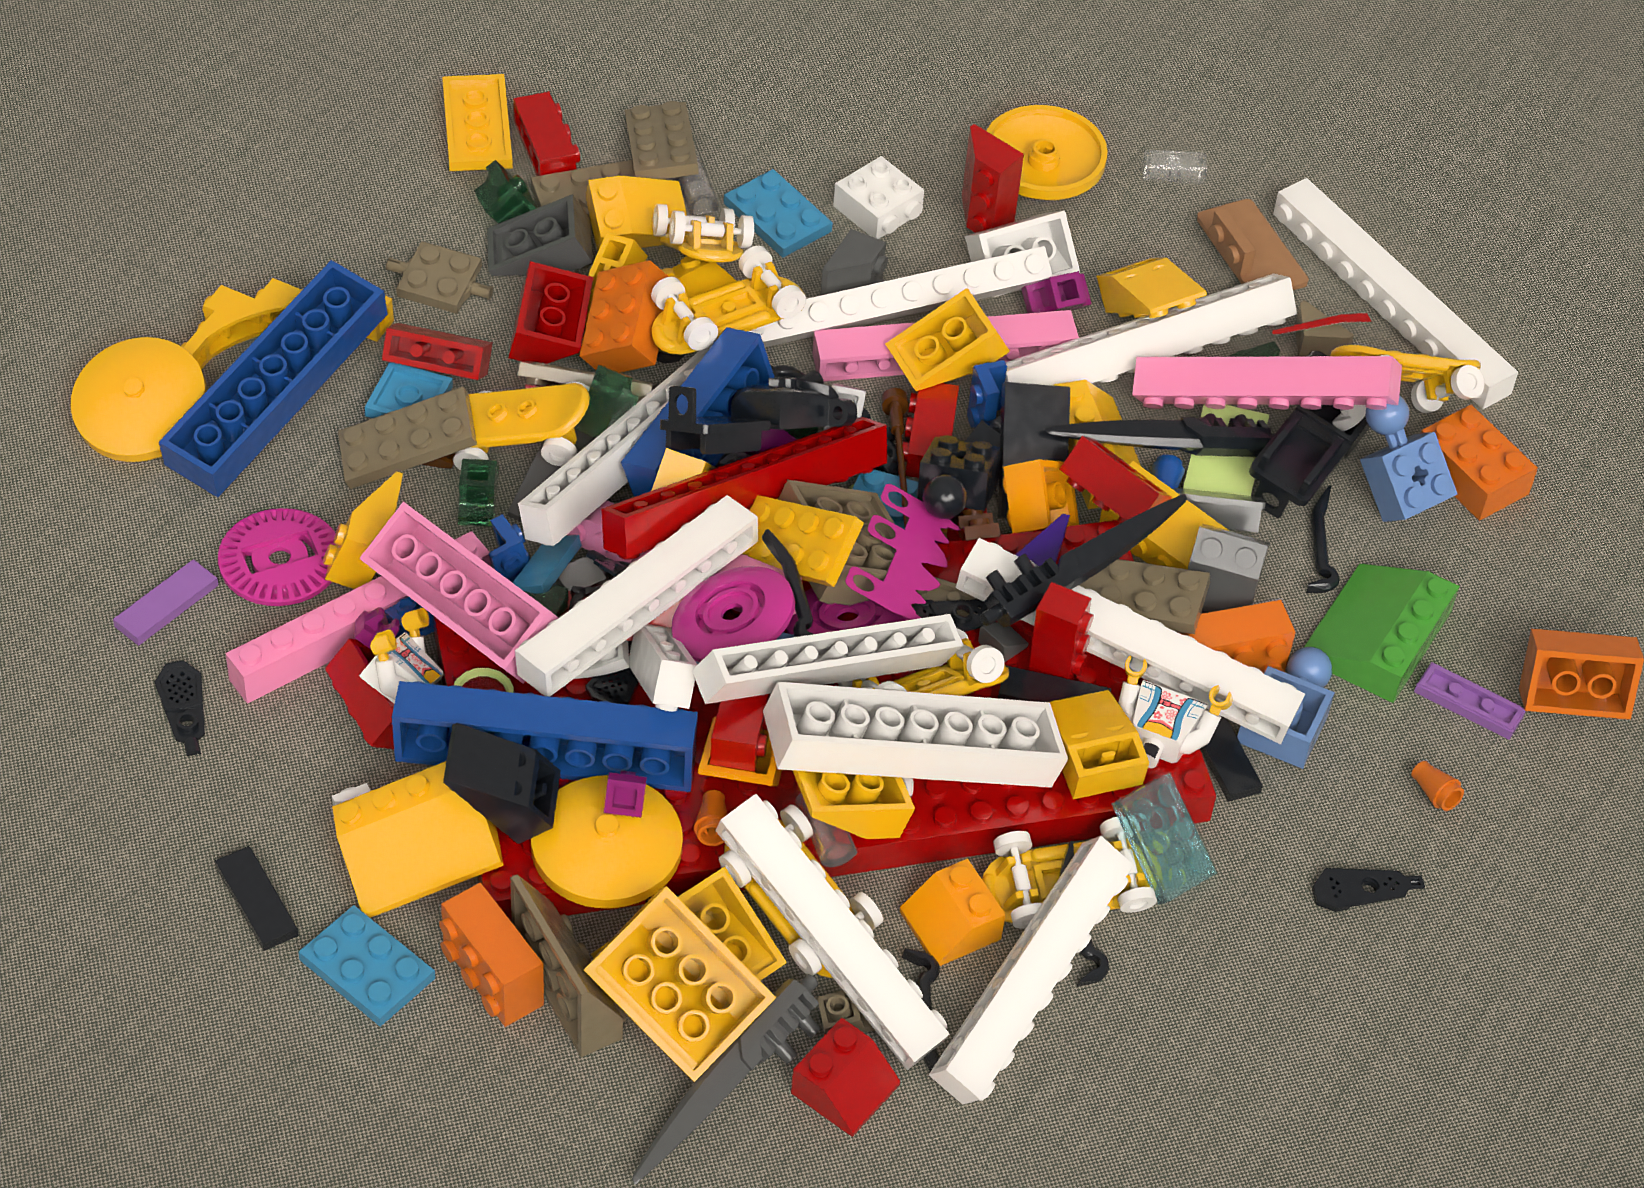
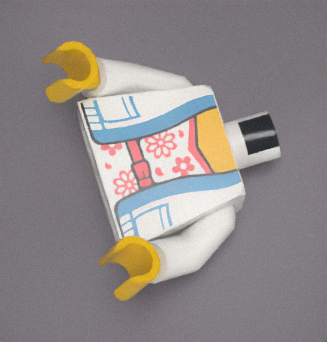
(401, 657)
(1168, 720)

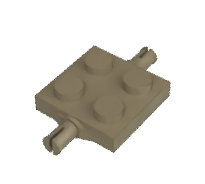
(439, 277)

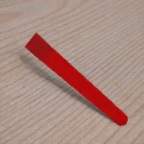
(1358, 317)

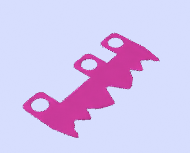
(914, 547)

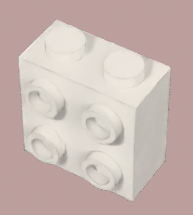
(878, 198)

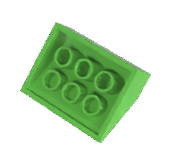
(1383, 626)

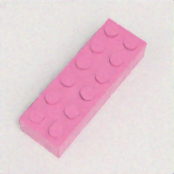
(456, 586)

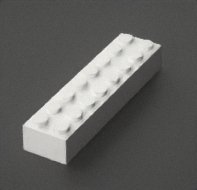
(913, 735)

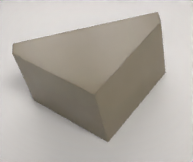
(1320, 338)

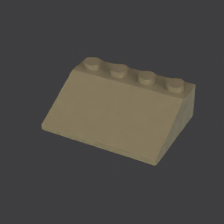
(868, 551)
(577, 1001)

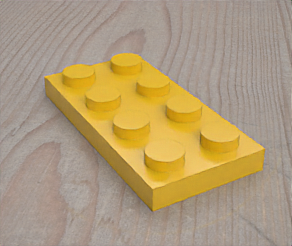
(476, 122)
(813, 537)

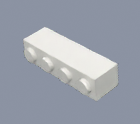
(662, 667)

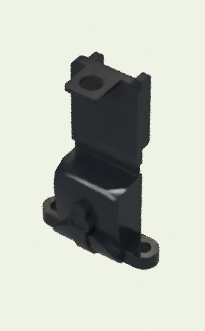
(754, 409)
(1303, 455)

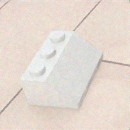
(1041, 230)

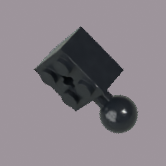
(958, 476)

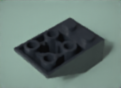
(503, 781)

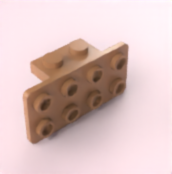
(1249, 243)

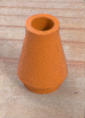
(1440, 788)
(709, 816)

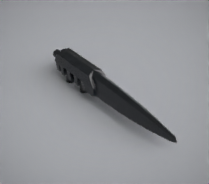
(1198, 437)
(1021, 597)

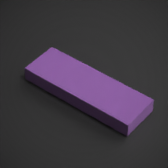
(165, 602)
(1470, 700)

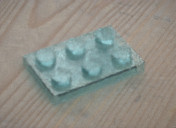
(1164, 838)

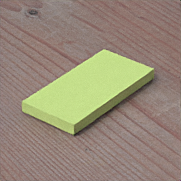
(1223, 473)

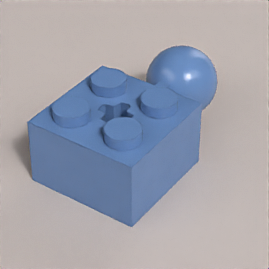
(1408, 472)
(1308, 672)

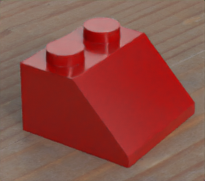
(844, 1077)

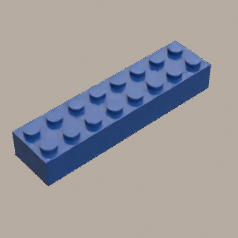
(273, 378)
(572, 733)

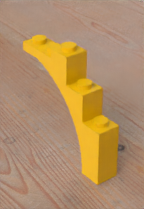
(238, 317)

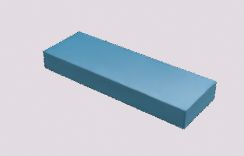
(547, 565)

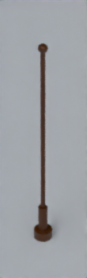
(895, 405)

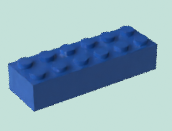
(730, 364)

